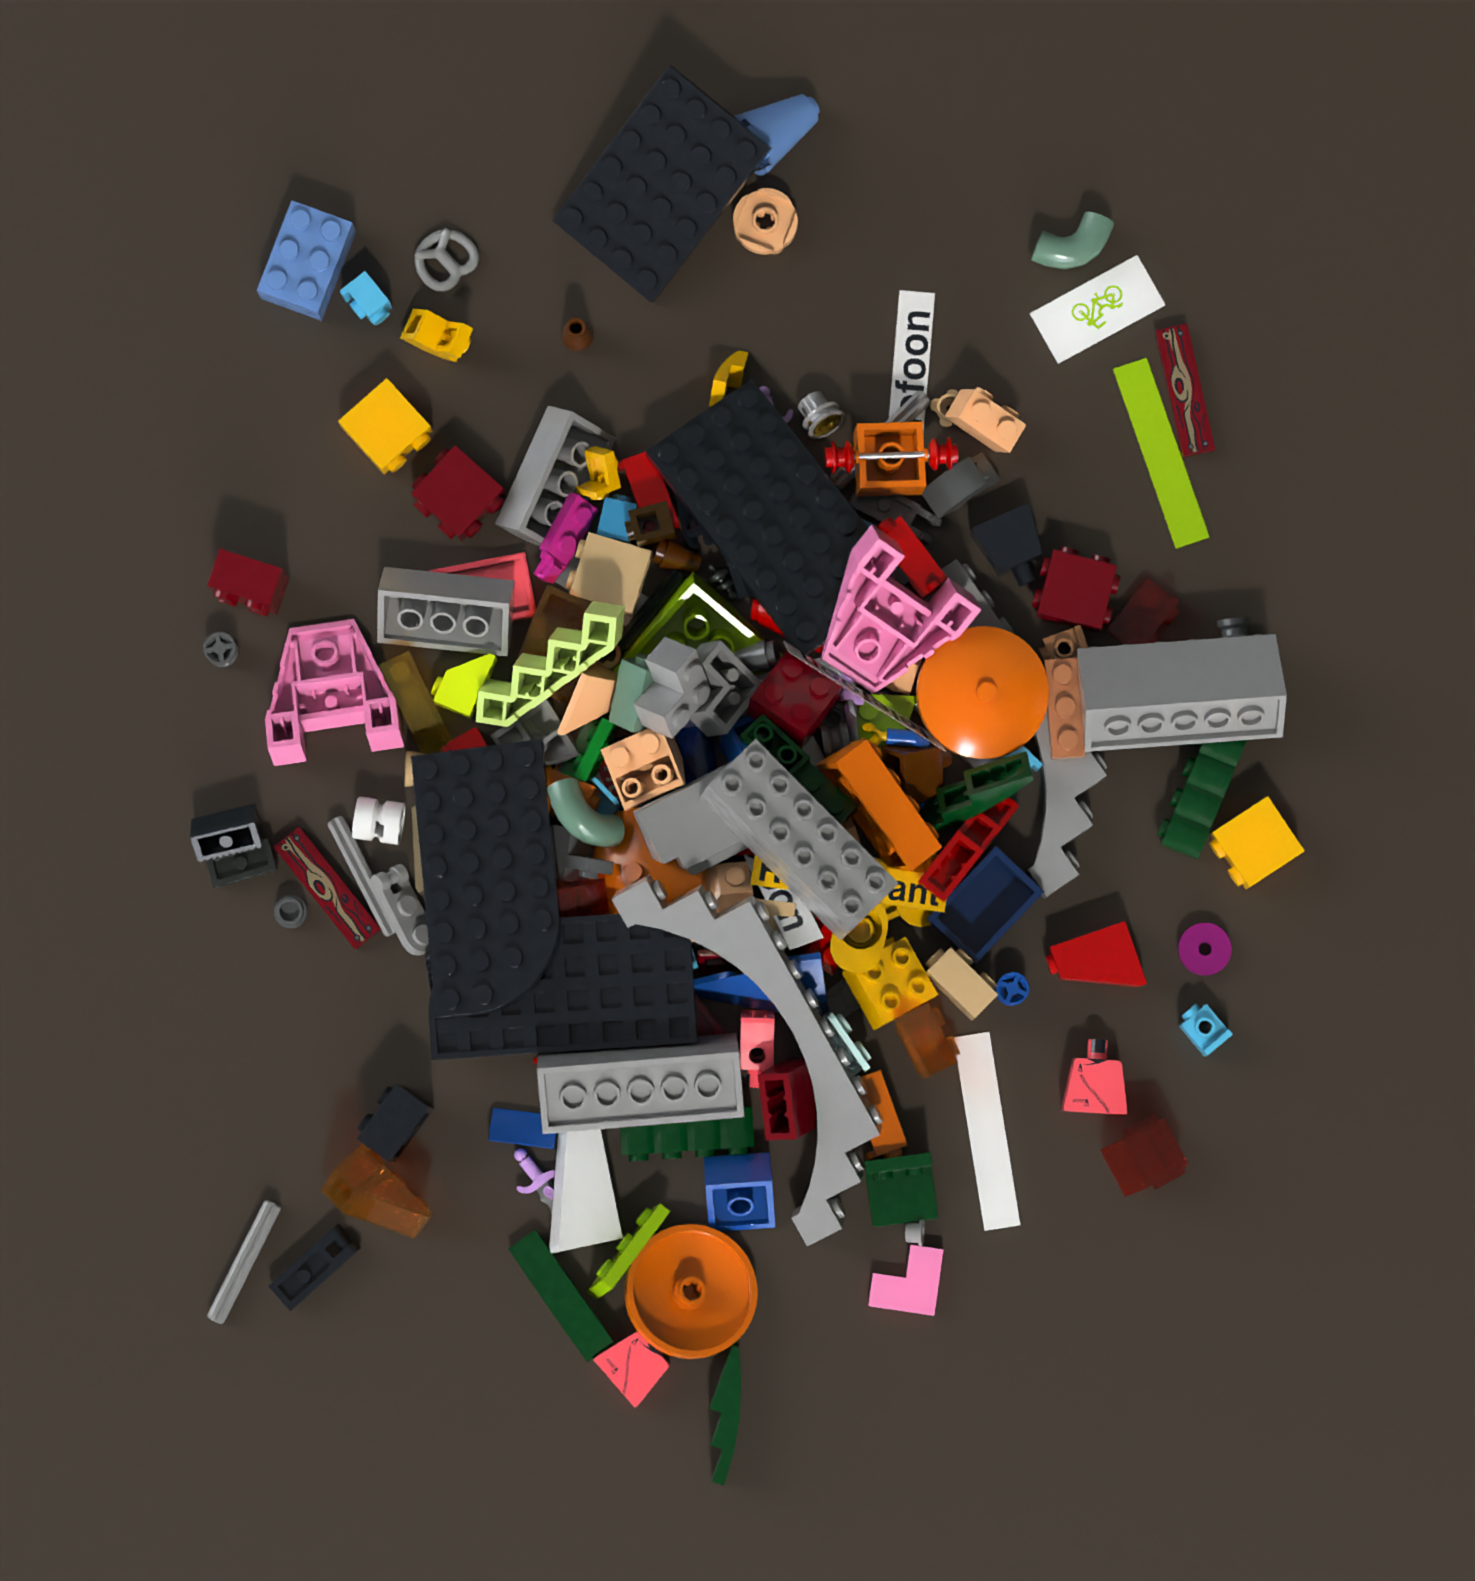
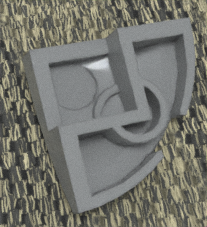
(542, 724)

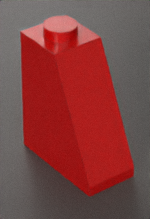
(1098, 958)

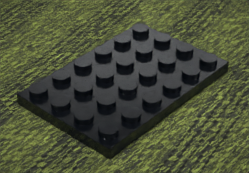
(662, 183)

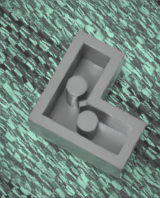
(730, 686)
(676, 688)

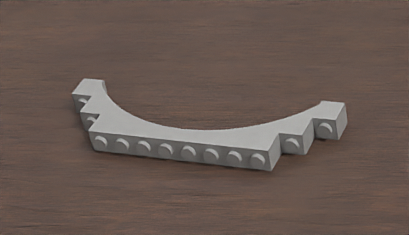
(1062, 778)
(749, 943)

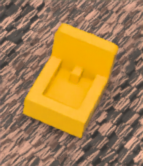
(602, 472)

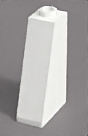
(583, 1193)

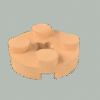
(757, 204)

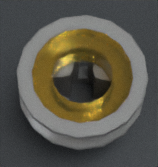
(820, 416)

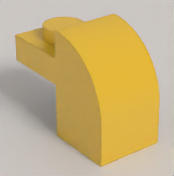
(437, 335)

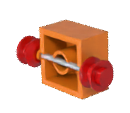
(890, 458)

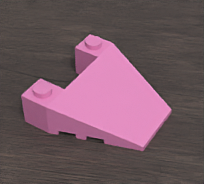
(883, 625)
(326, 684)

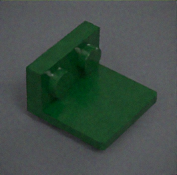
(901, 1189)

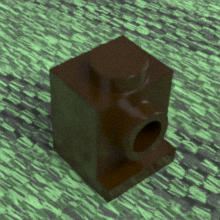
(654, 513)

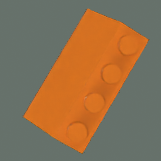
(884, 811)

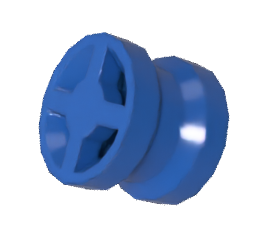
(1014, 984)

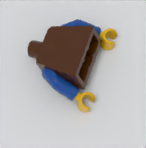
(913, 760)

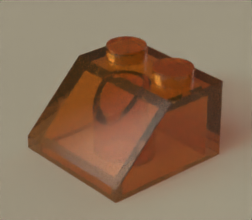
(925, 1040)

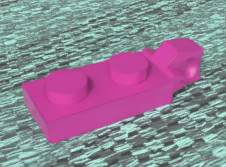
(564, 537)

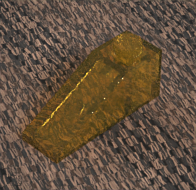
(415, 703)

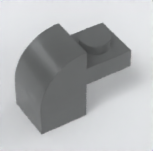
(959, 484)
(575, 858)

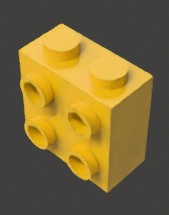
(386, 427)
(1255, 843)
(892, 985)

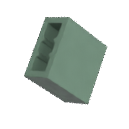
(631, 683)

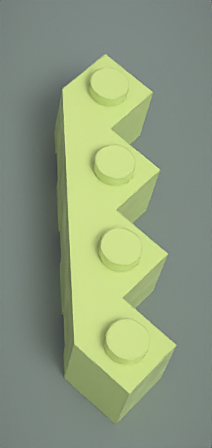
(540, 676)

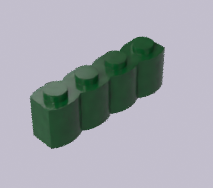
(1200, 797)
(696, 1136)

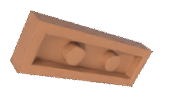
(1064, 709)

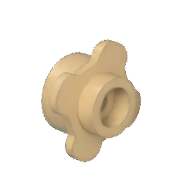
(939, 406)

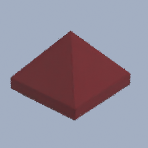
(712, 963)

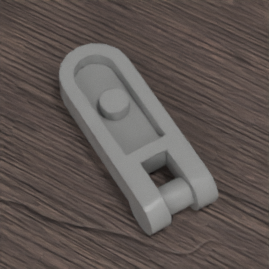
(402, 908)

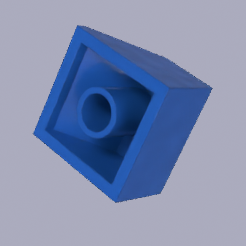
(739, 1192)

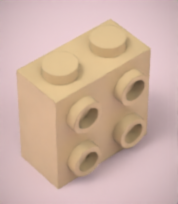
(609, 572)
(960, 983)

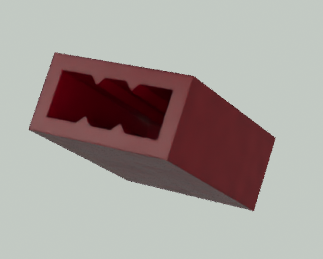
(787, 1100)

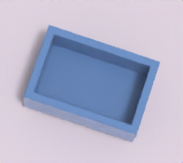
(306, 260)

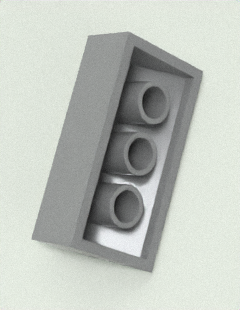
(550, 473)
(445, 611)

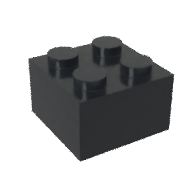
(394, 1122)

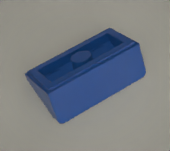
(519, 1128)

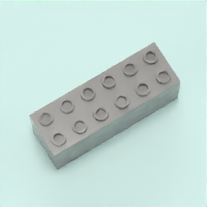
(1181, 692)
(798, 839)
(640, 1085)

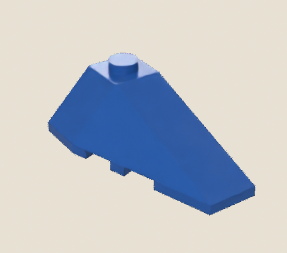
(742, 991)

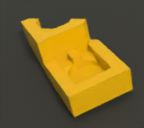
(728, 375)

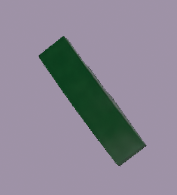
(979, 791)
(561, 1296)
(727, 1402)

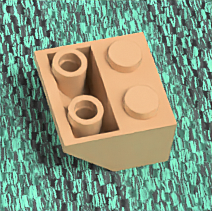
(644, 767)

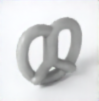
(445, 258)

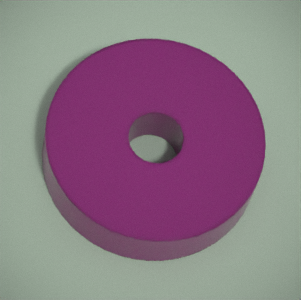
(1189, 949)

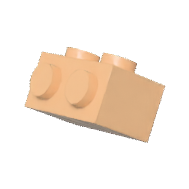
(985, 420)

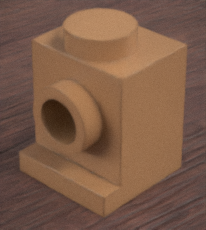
(1073, 638)

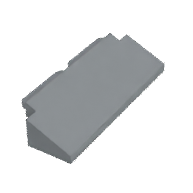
(688, 830)

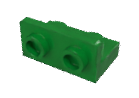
(590, 741)

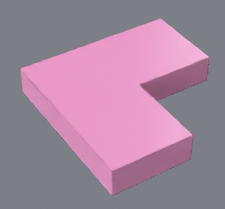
(917, 1291)

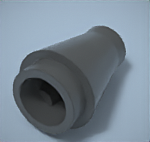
(760, 656)

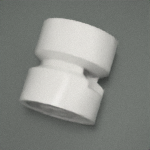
(378, 820)

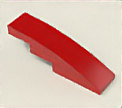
(966, 849)

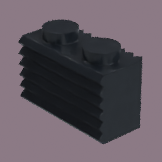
(226, 832)

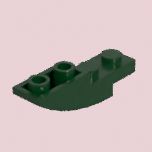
(799, 766)

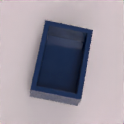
(985, 905)

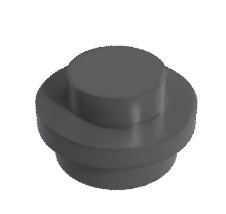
(290, 911)

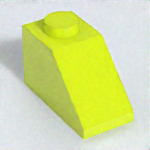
(461, 684)

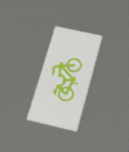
(1097, 309)

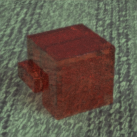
(1145, 1156)

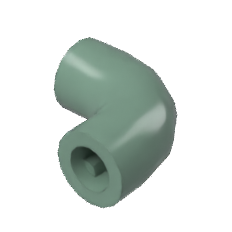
(1077, 248)
(580, 818)

